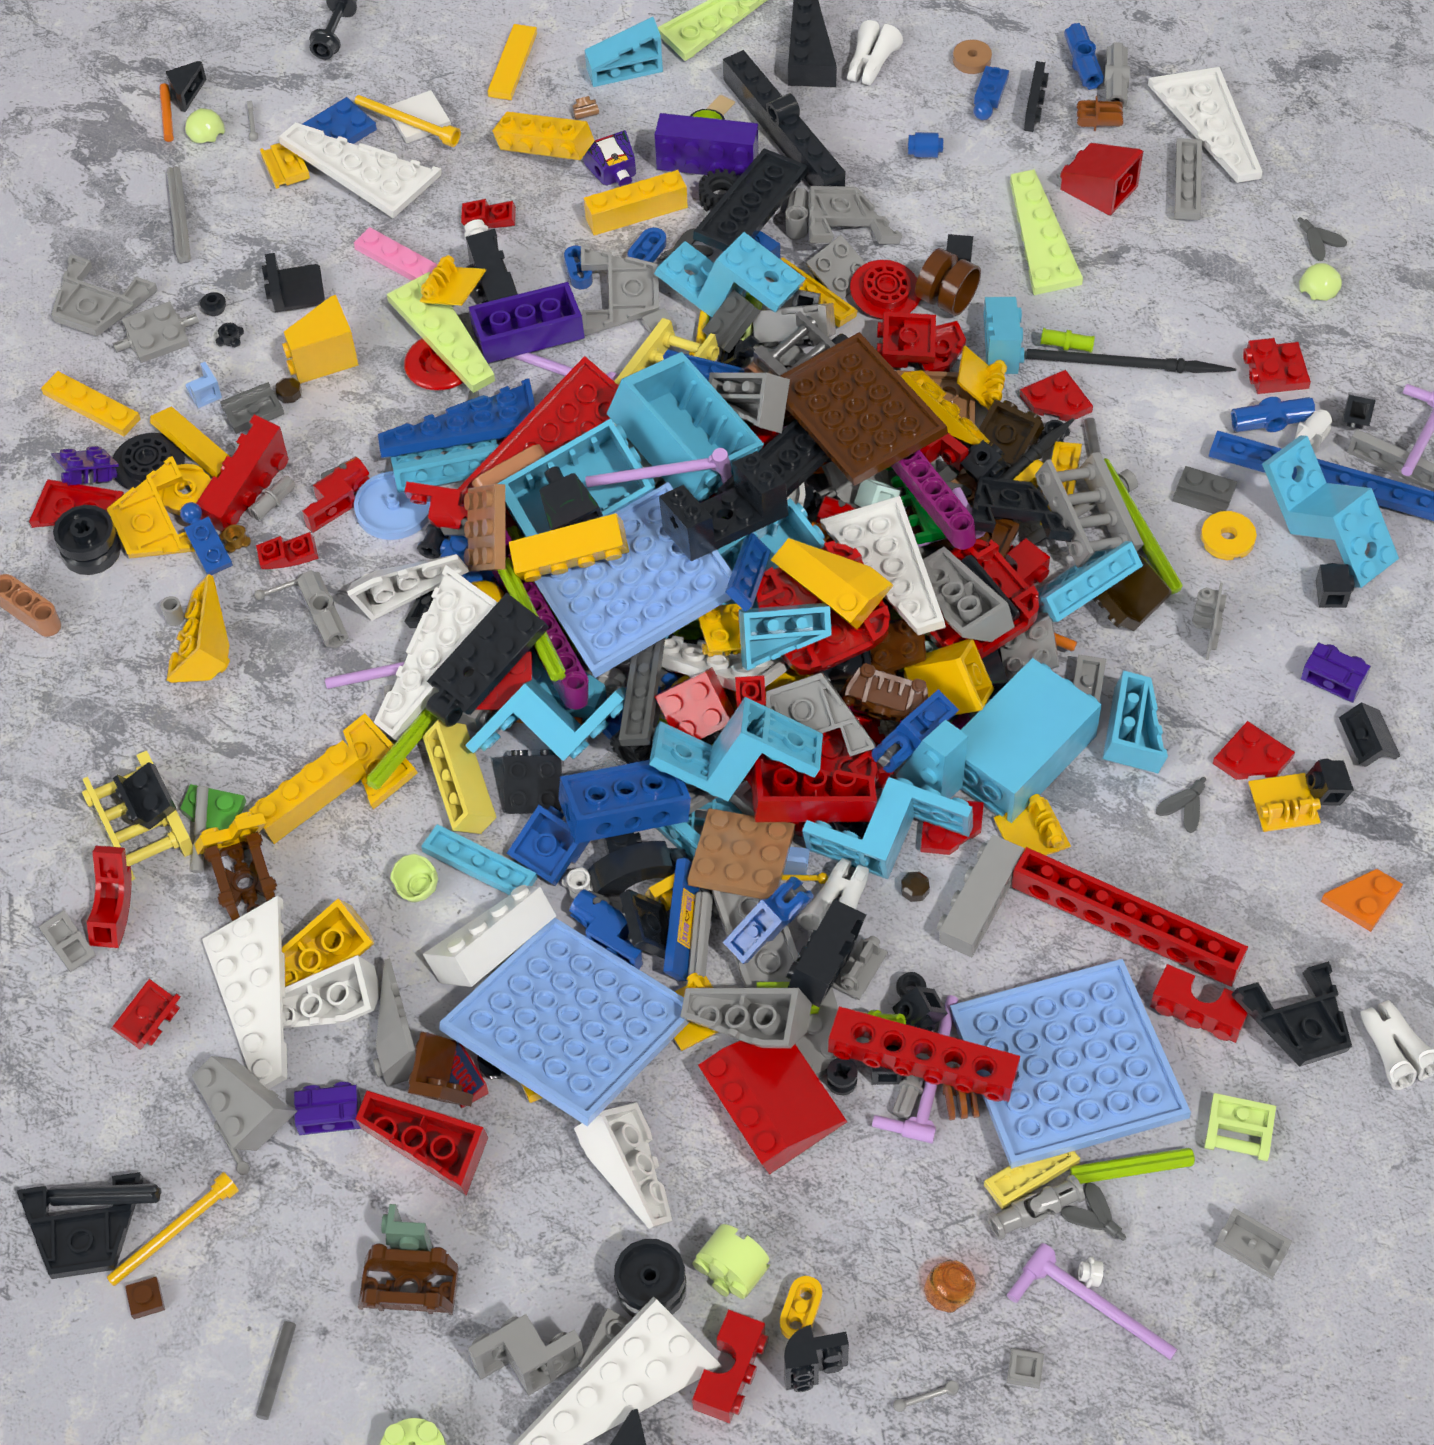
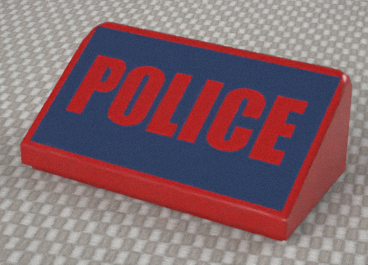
(466, 1074)

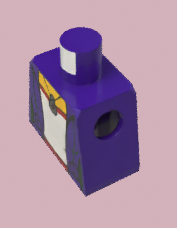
(612, 159)

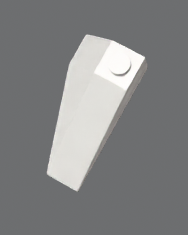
(395, 586)
(332, 995)
(621, 1151)

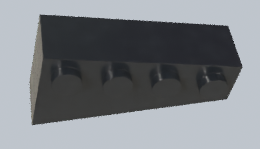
(810, 51)

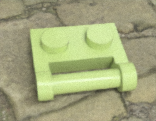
(1241, 1117)

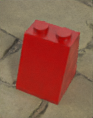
(1103, 175)

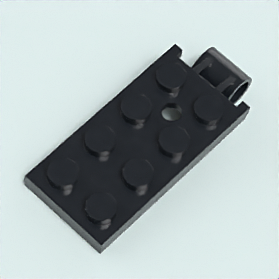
(491, 651)

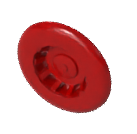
(886, 282)
(428, 369)

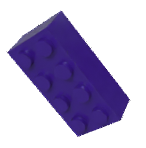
(704, 144)
(526, 322)

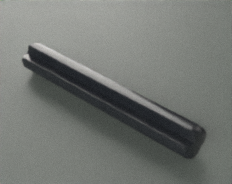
(104, 1195)

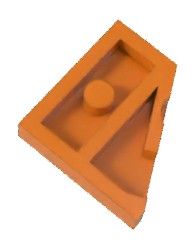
(1364, 898)

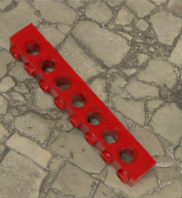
(1129, 916)

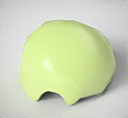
(204, 126)
(1320, 282)
(414, 878)

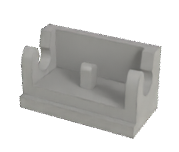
(1253, 1243)

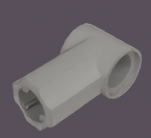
(797, 214)

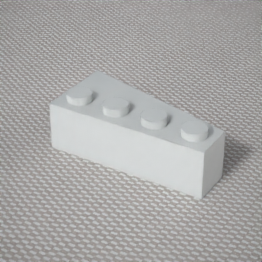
(490, 937)

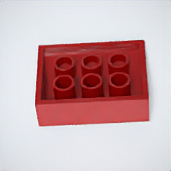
(772, 1100)

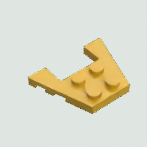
(143, 520)

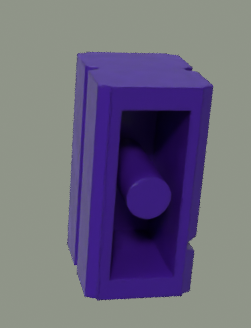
(1336, 671)
(327, 1108)

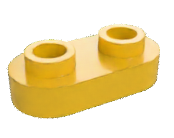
(799, 1309)

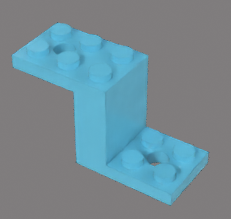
(737, 268)
(1330, 511)
(548, 721)
(746, 735)
(889, 826)

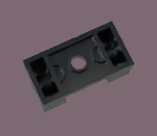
(752, 505)

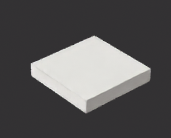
(424, 107)

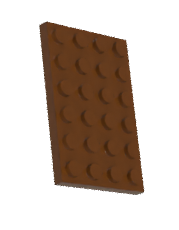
(859, 409)

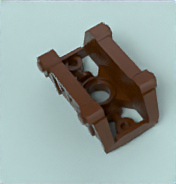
(883, 694)
(230, 893)
(407, 1267)

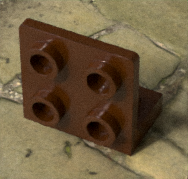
(898, 649)
(433, 1071)

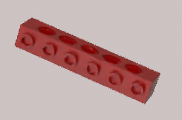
(913, 1041)

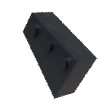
(484, 254)
(826, 952)

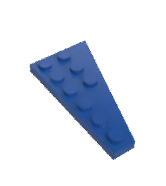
(462, 424)

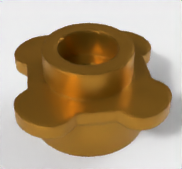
(235, 532)

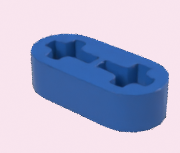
(575, 268)

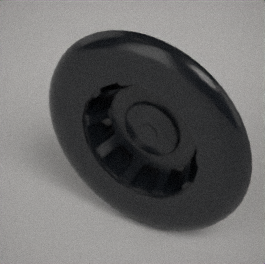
(144, 454)

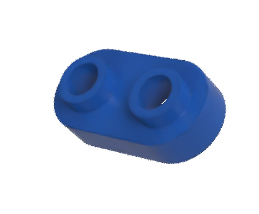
(645, 249)

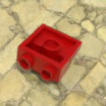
(907, 338)
(1276, 366)

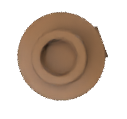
(585, 107)

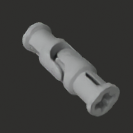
(1038, 1207)

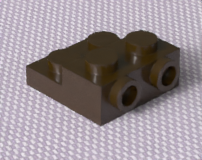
(1011, 429)

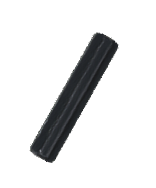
(977, 569)

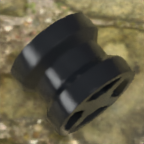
(838, 1082)

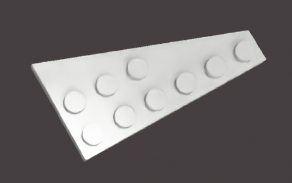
(1209, 113)
(365, 170)
(889, 547)
(450, 619)
(689, 660)
(252, 984)
(634, 1371)

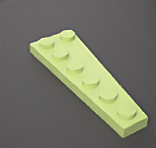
(704, 24)
(1045, 245)
(443, 333)

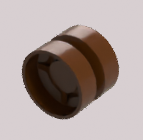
(947, 281)

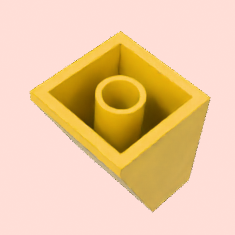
(320, 343)
(957, 674)

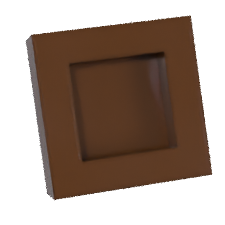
(145, 1298)

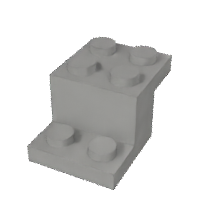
(525, 1351)

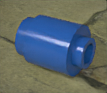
(925, 145)

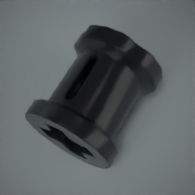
(432, 542)

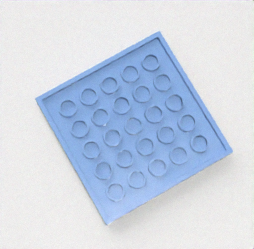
(639, 598)
(568, 1020)
(1084, 1066)

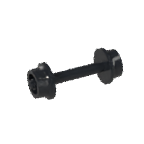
(324, 41)

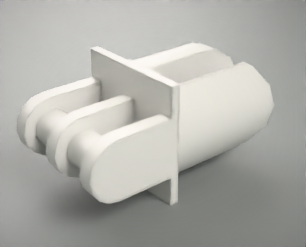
(1316, 428)

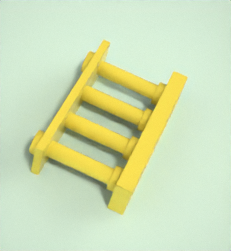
(658, 343)
(176, 838)

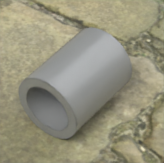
(172, 611)

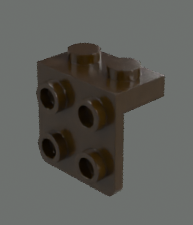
(1134, 597)

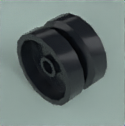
(87, 539)
(645, 1262)

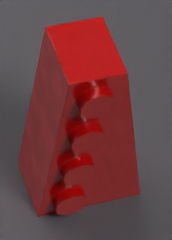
(244, 474)
(793, 796)
(429, 1139)

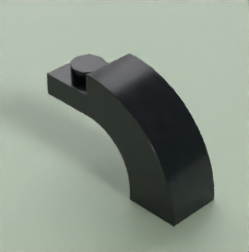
(633, 865)

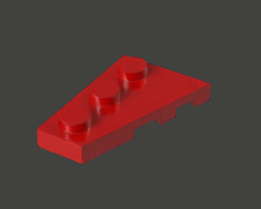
(60, 497)

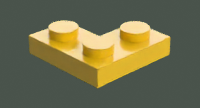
(242, 825)

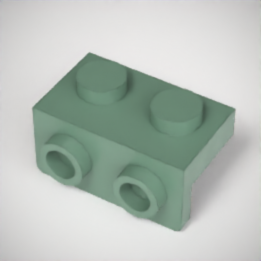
(404, 1234)

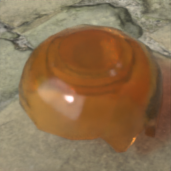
(949, 1285)

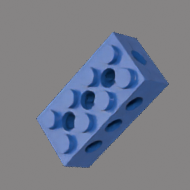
(622, 801)

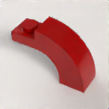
(112, 897)

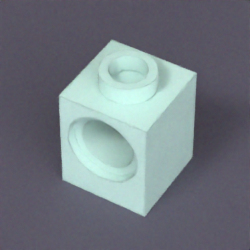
(873, 491)

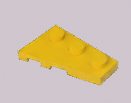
(370, 747)

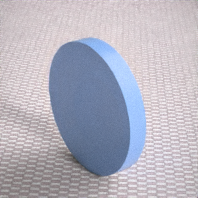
(385, 511)

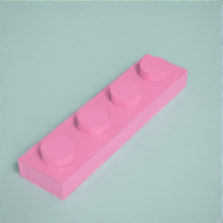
(393, 254)

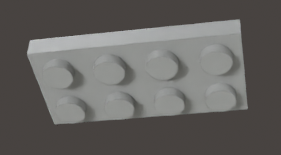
(773, 959)

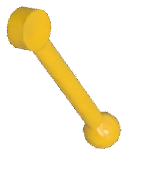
(821, 877)

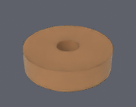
(972, 56)

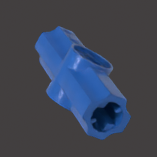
(1083, 56)
(1272, 414)

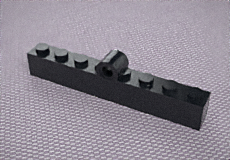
(781, 120)

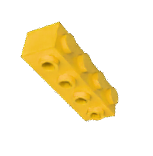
(543, 135)
(635, 202)
(569, 547)
(309, 791)

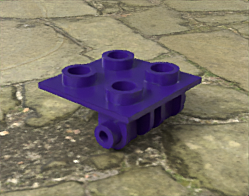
(78, 462)

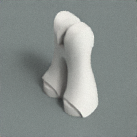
(885, 43)
(835, 886)
(1394, 1027)

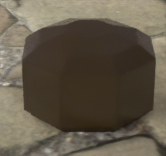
(288, 390)
(915, 886)

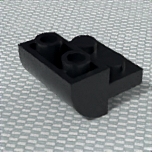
(808, 1355)

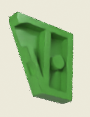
(221, 807)

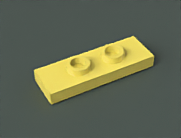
(1020, 1181)

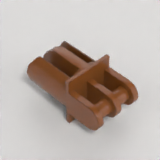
(1099, 113)
(950, 1091)

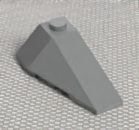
(966, 600)
(750, 1014)
(394, 1037)

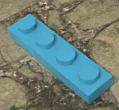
(477, 860)

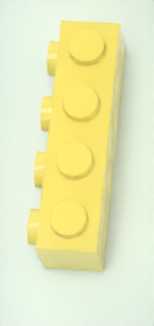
(459, 778)

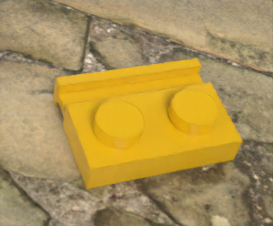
(284, 165)

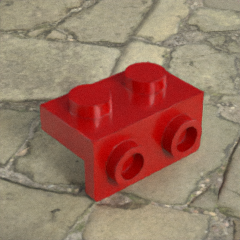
(145, 1014)

